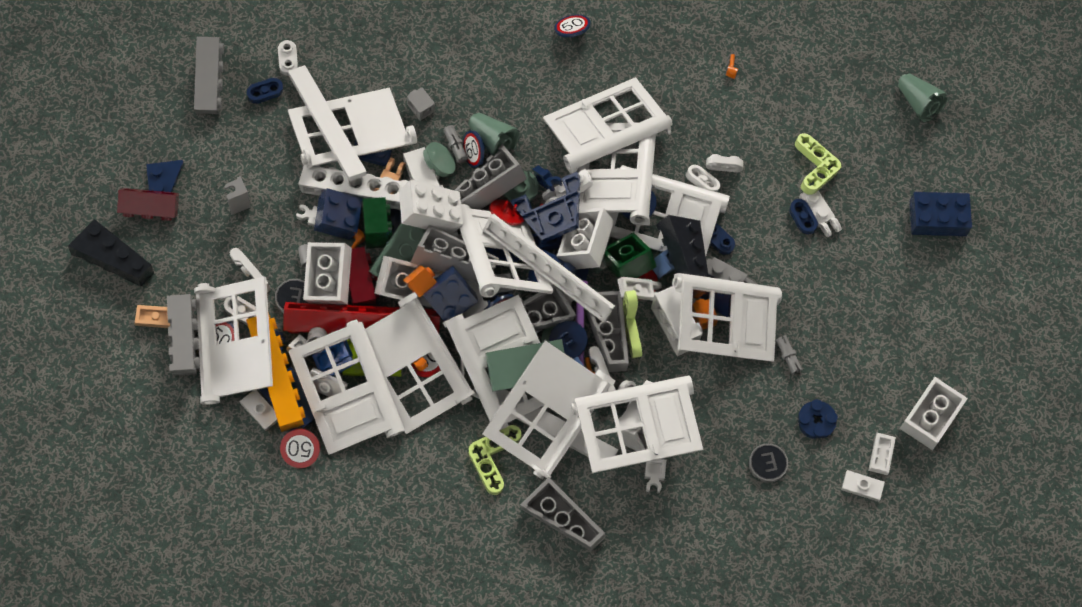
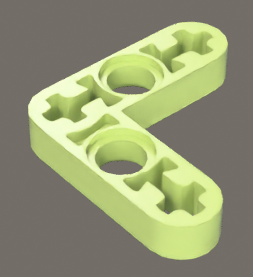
(821, 162)
(630, 306)
(487, 451)

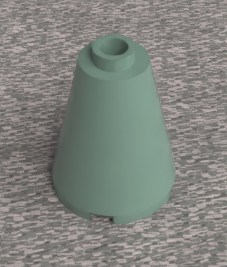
(922, 96)
(494, 132)

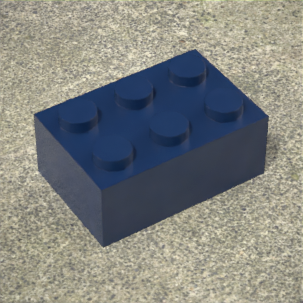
(940, 214)

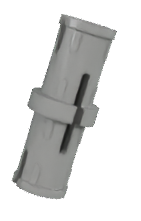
(455, 144)
(789, 355)

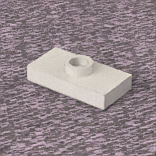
(327, 385)
(259, 409)
(882, 453)
(862, 485)

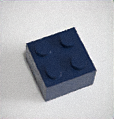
(338, 214)
(451, 294)

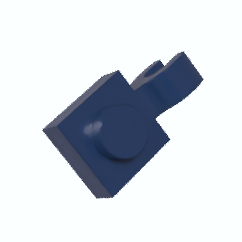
(545, 178)

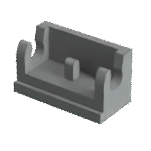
(239, 198)

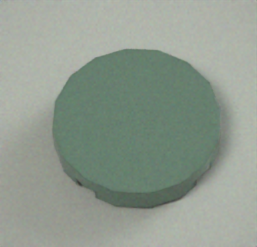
(439, 159)
(530, 190)

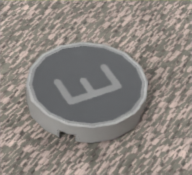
(290, 291)
(768, 463)

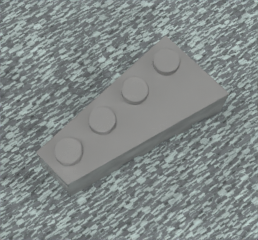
(208, 75)
(492, 180)
(441, 251)
(611, 334)
(182, 335)
(559, 512)

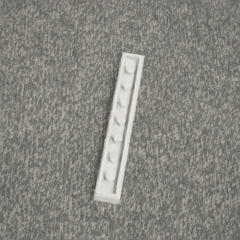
(327, 123)
(548, 268)
(553, 424)

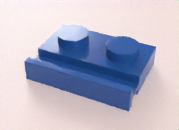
(341, 354)

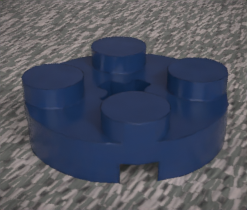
(817, 430)

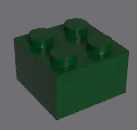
(377, 222)
(629, 257)

